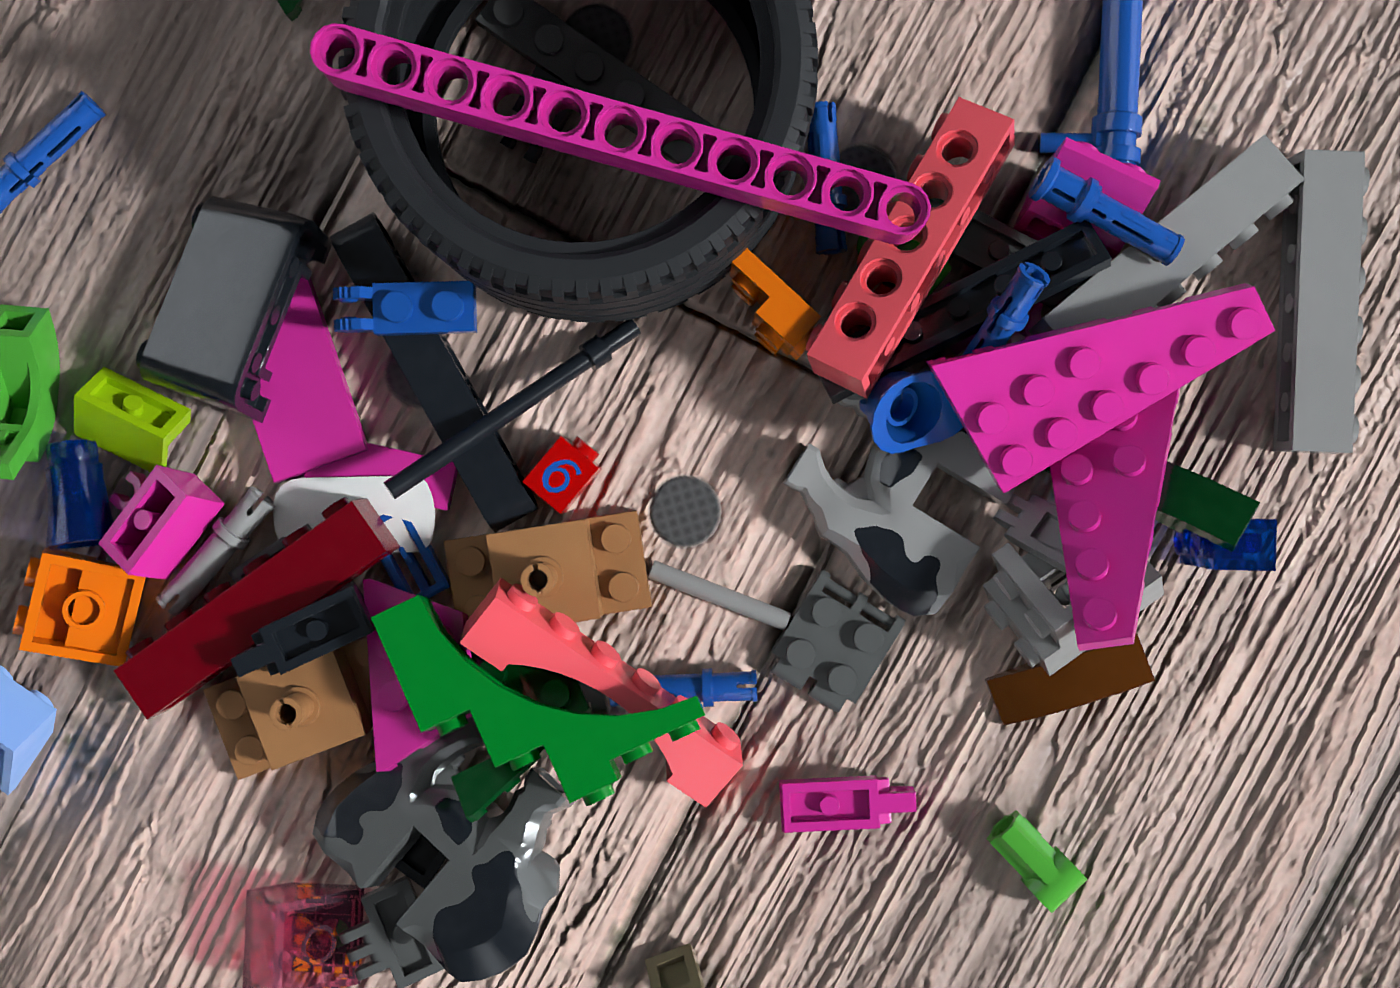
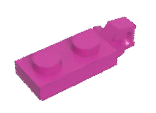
(841, 803)

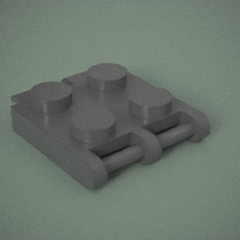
(833, 644)

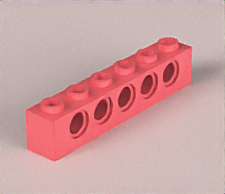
(858, 362)

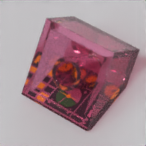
(296, 937)

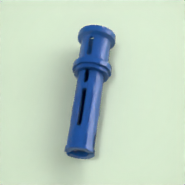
(1086, 201)

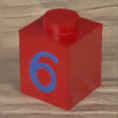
(564, 473)

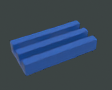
(431, 560)

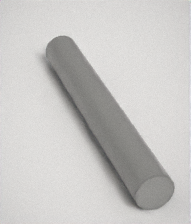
(719, 595)

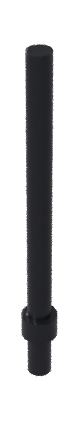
(592, 354)

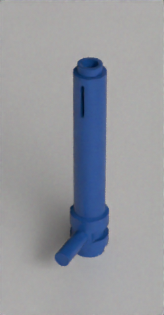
(1117, 117)

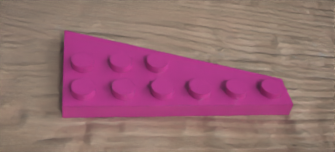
(1074, 383)
(1107, 520)

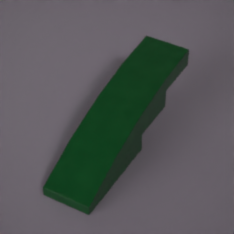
(1203, 507)

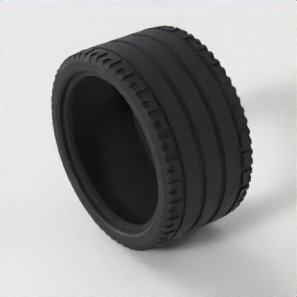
(582, 279)

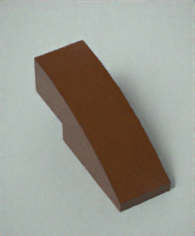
(1092, 676)

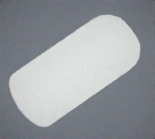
(305, 499)

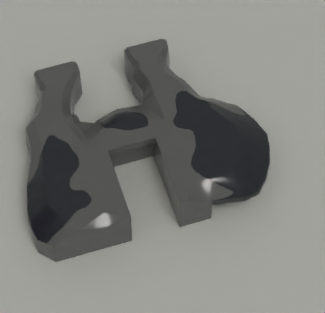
(497, 881)

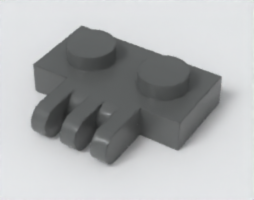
(386, 941)

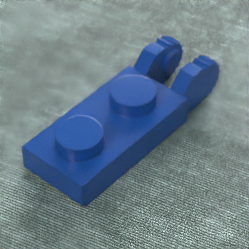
(411, 308)

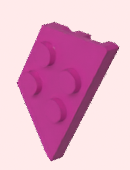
(393, 721)

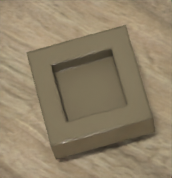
(675, 969)

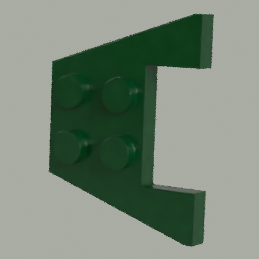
(483, 782)

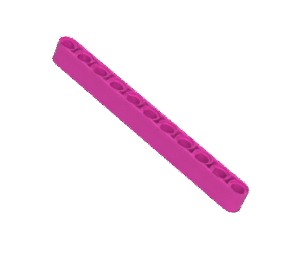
(543, 100)

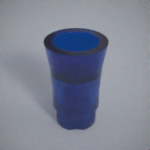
(75, 495)

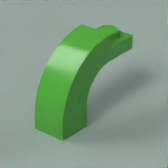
(26, 385)

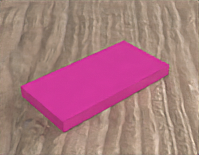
(310, 404)

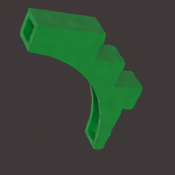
(447, 685)

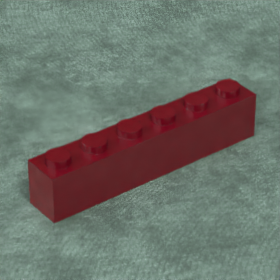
(307, 570)

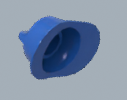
(909, 412)

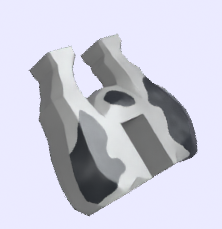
(872, 519)

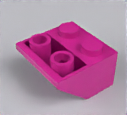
(1118, 180)

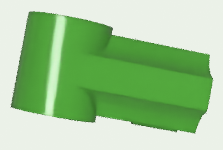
(1042, 868)

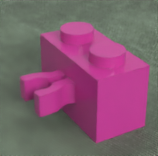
(159, 521)

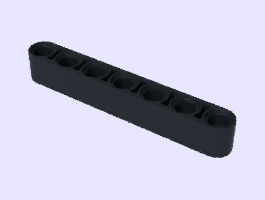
(438, 380)

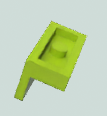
(128, 418)

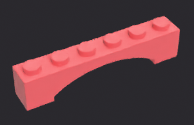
(520, 631)

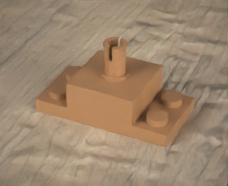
(569, 566)
(293, 714)

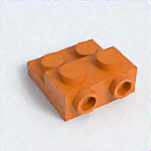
(784, 317)
(78, 608)

